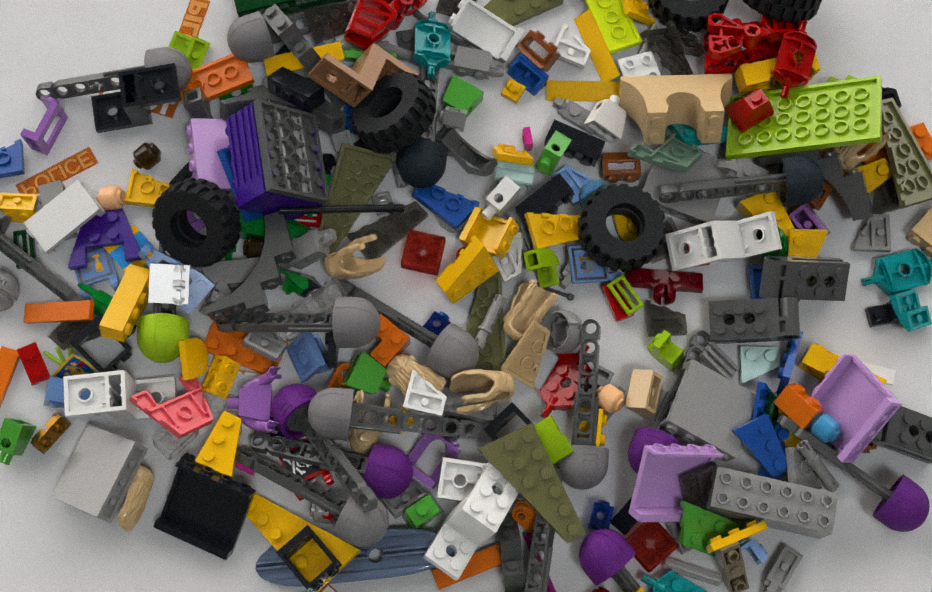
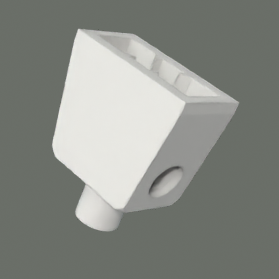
(607, 119)
(501, 199)

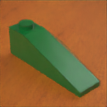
(257, 228)

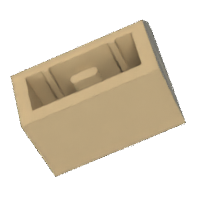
(643, 392)

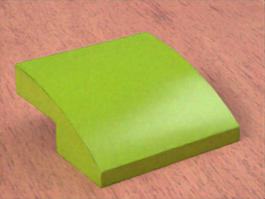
(192, 48)
(554, 441)

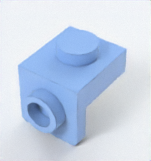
(757, 551)

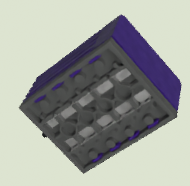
(276, 158)

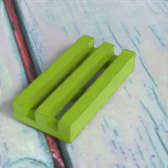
(634, 308)

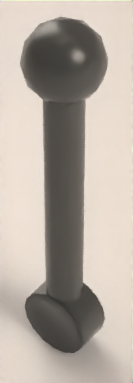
(570, 297)

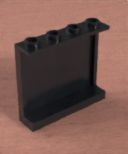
(205, 508)

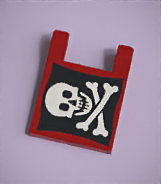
(305, 470)

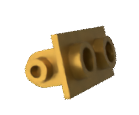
(55, 428)

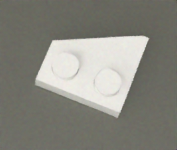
(572, 48)
(512, 264)
(423, 397)

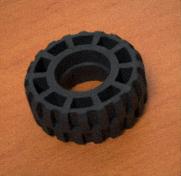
(786, 10)
(687, 14)
(394, 113)
(637, 207)
(181, 238)

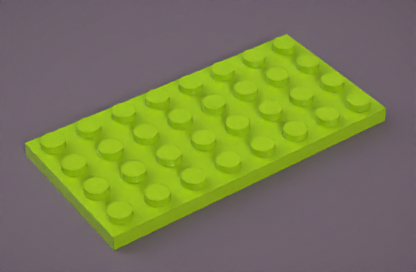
(813, 119)

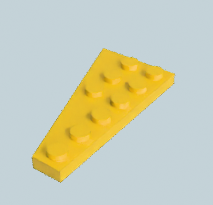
(281, 526)

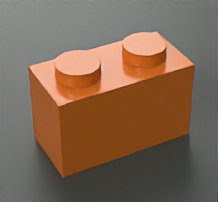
(798, 405)

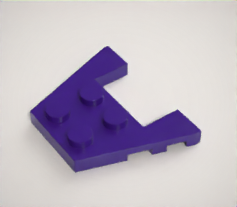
(101, 232)

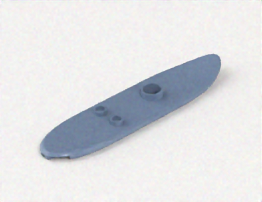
(401, 556)

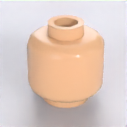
(111, 197)
(610, 398)

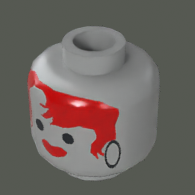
(320, 515)

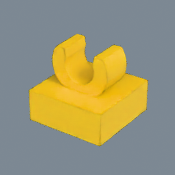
(513, 91)

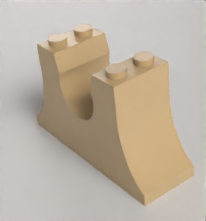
(677, 99)

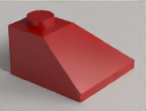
(750, 110)

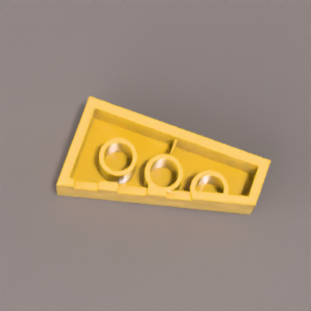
(758, 75)
(126, 304)
(819, 361)

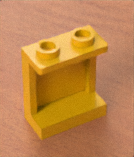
(493, 234)

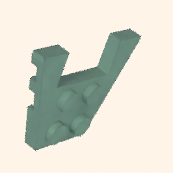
(671, 154)

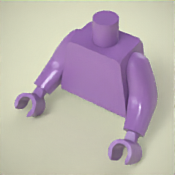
(256, 401)

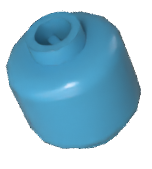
(825, 428)

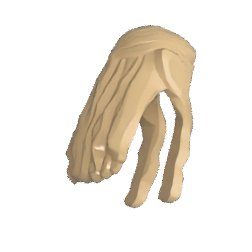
(848, 153)
(346, 266)
(527, 305)
(400, 371)
(490, 385)
(364, 440)
(136, 498)

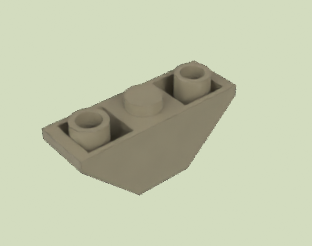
(732, 567)

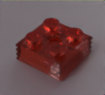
(416, 243)
(663, 545)

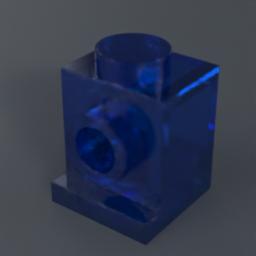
(441, 318)
(604, 508)

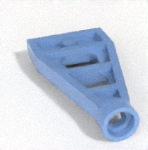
(199, 285)

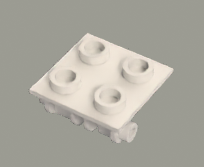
(639, 65)
(169, 284)

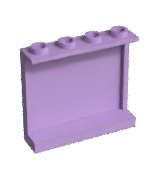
(205, 139)
(857, 402)
(657, 485)

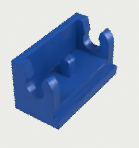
(528, 74)

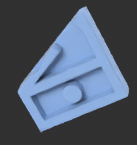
(574, 179)

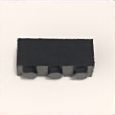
(296, 89)
(583, 145)
(547, 198)

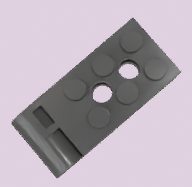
(804, 278)
(773, 318)
(907, 434)

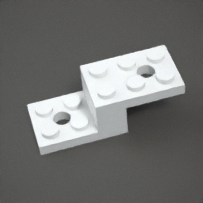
(471, 471)

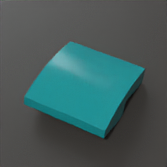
(908, 310)

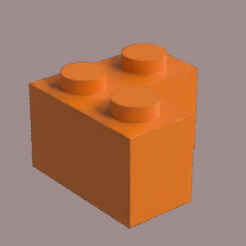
(391, 340)

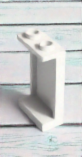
(484, 30)
(63, 216)

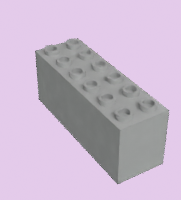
(778, 502)

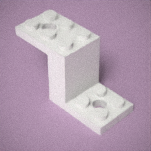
(723, 241)
(112, 394)
(471, 523)

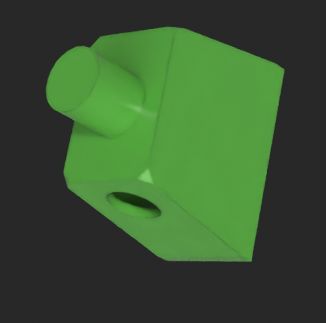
(462, 95)
(549, 158)
(366, 375)
(14, 438)
(422, 512)

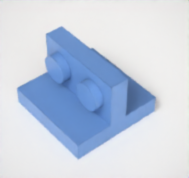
(308, 356)

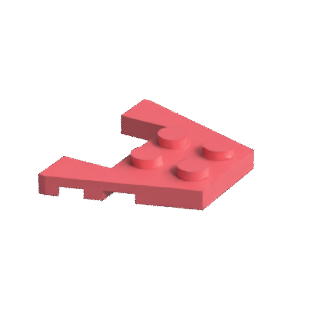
(181, 414)

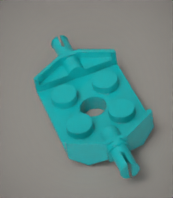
(428, 53)
(888, 274)
(670, 583)

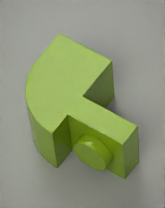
(545, 263)
(665, 351)

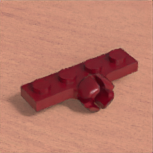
(665, 282)

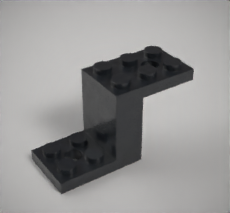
(136, 97)

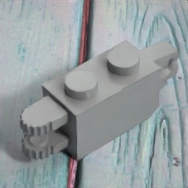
(474, 63)
(740, 168)
(311, 248)

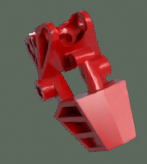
(374, 18)
(727, 38)

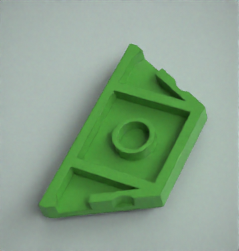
(702, 525)

